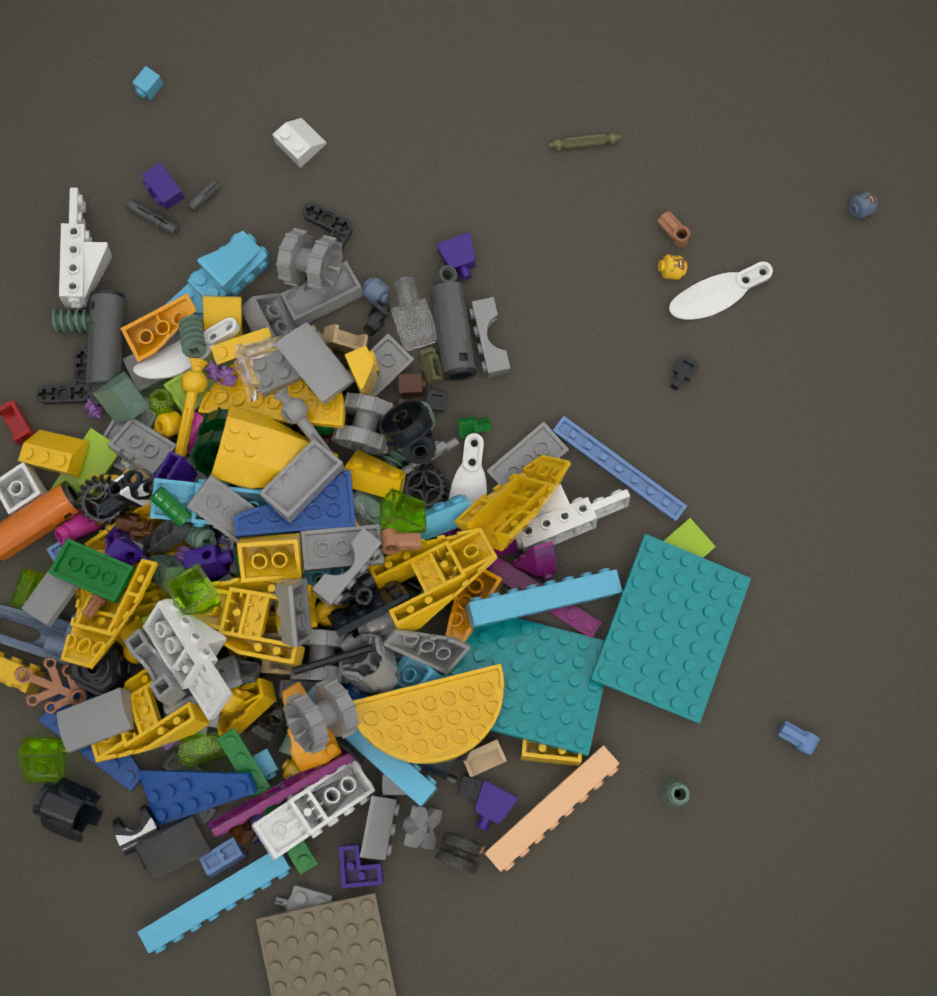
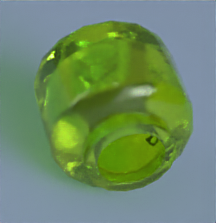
(161, 401)

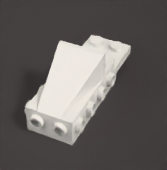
(80, 258)
(564, 521)
(190, 654)
(313, 809)

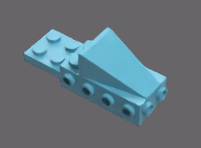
(226, 270)
(186, 490)

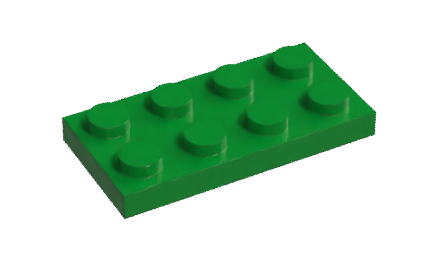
(92, 570)

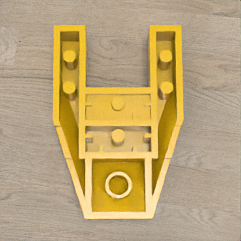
(443, 570)
(244, 618)
(149, 728)

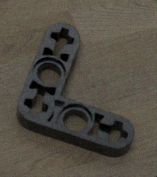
(336, 232)
(78, 385)

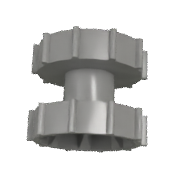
(300, 258)
(362, 433)
(321, 646)
(332, 711)

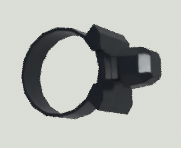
(377, 316)

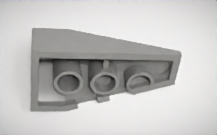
(430, 649)

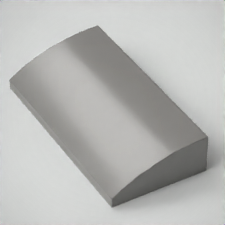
(309, 305)
(315, 363)
(302, 480)
(95, 719)

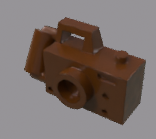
(135, 524)
(242, 833)

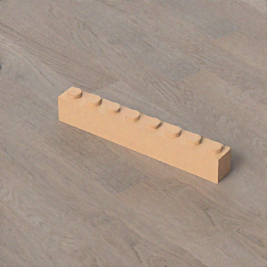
(551, 808)

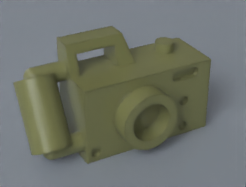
(431, 365)

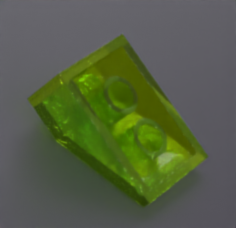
(199, 750)

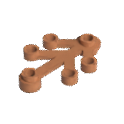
(53, 687)

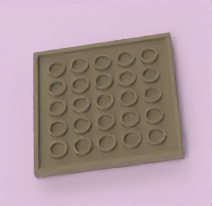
(327, 950)

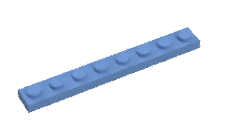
(619, 468)

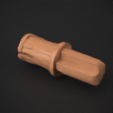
(93, 606)

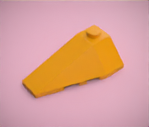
(156, 328)
(483, 585)
(307, 760)

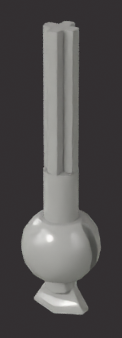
(295, 412)

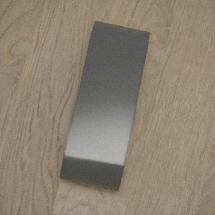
(165, 537)

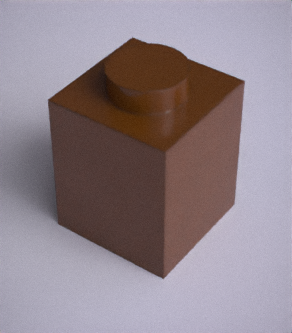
(411, 385)

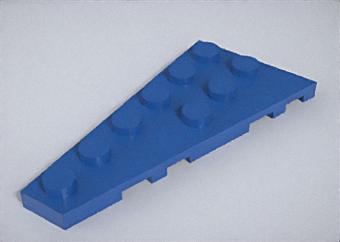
(328, 510)
(122, 769)
(187, 792)

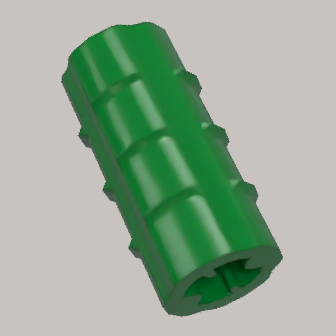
(170, 506)

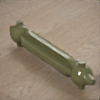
(584, 141)

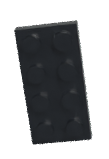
(356, 614)

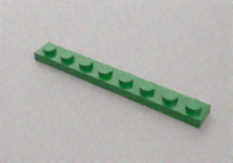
(244, 762)

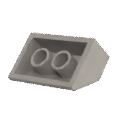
(269, 312)
(293, 611)
(379, 827)

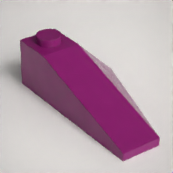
(538, 561)

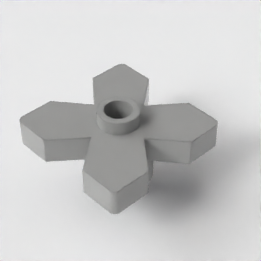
(420, 827)

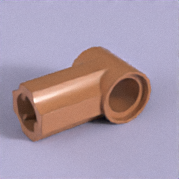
(673, 227)
(394, 541)

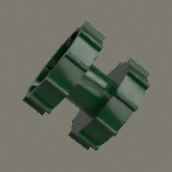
(208, 440)

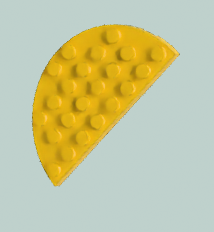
(318, 414)
(433, 718)

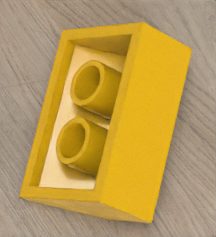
(363, 369)
(54, 452)
(270, 557)

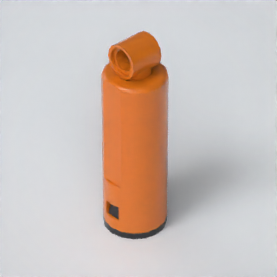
(37, 519)

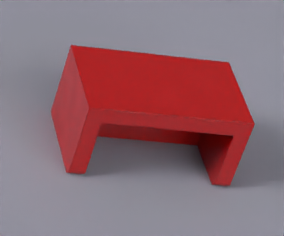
(16, 422)

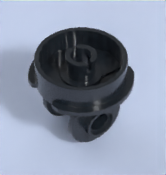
(409, 428)

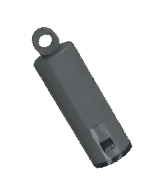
(452, 326)
(104, 338)

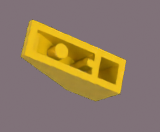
(225, 350)

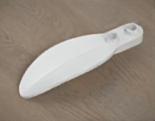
(717, 292)
(171, 360)
(470, 479)

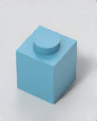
(147, 83)
(267, 763)

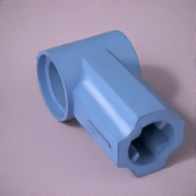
(803, 740)

